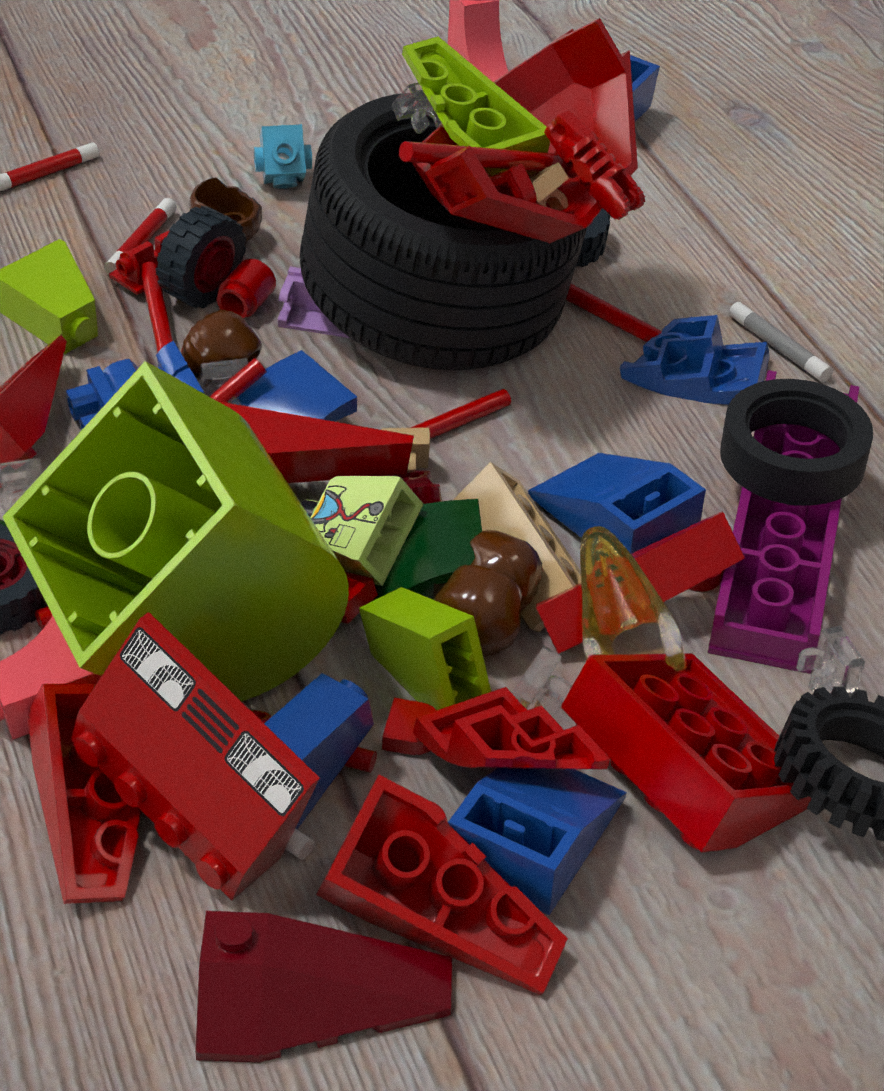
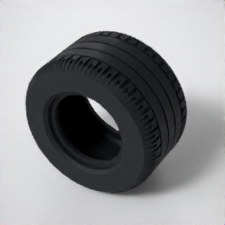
(410, 273)

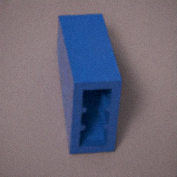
(324, 728)

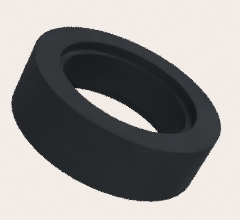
(791, 478)

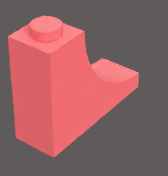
(477, 36)
(40, 662)

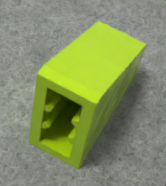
(49, 296)
(426, 647)

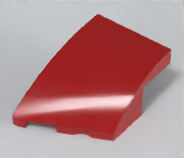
(502, 733)

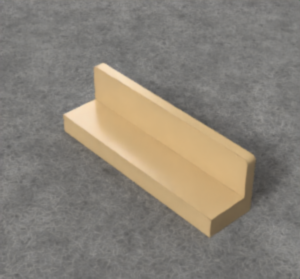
(510, 509)

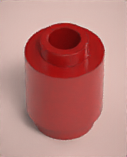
(246, 288)

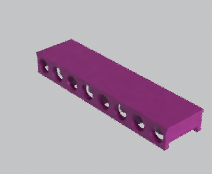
(777, 594)

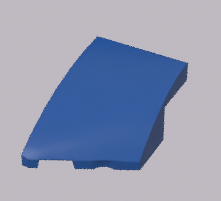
(694, 363)
(301, 388)

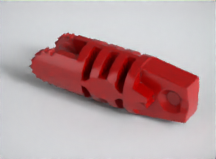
(597, 169)

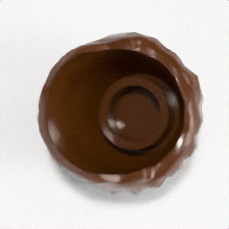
(230, 202)
(219, 338)
(510, 557)
(490, 599)

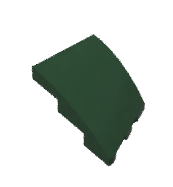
(435, 547)

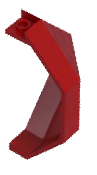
(572, 73)

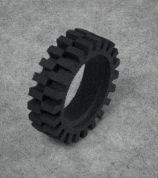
(819, 772)

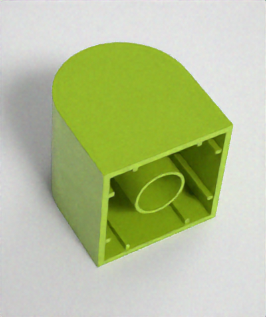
(181, 518)

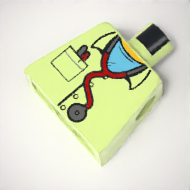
(365, 521)

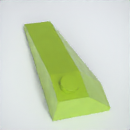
(471, 104)

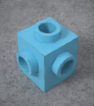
(282, 142)

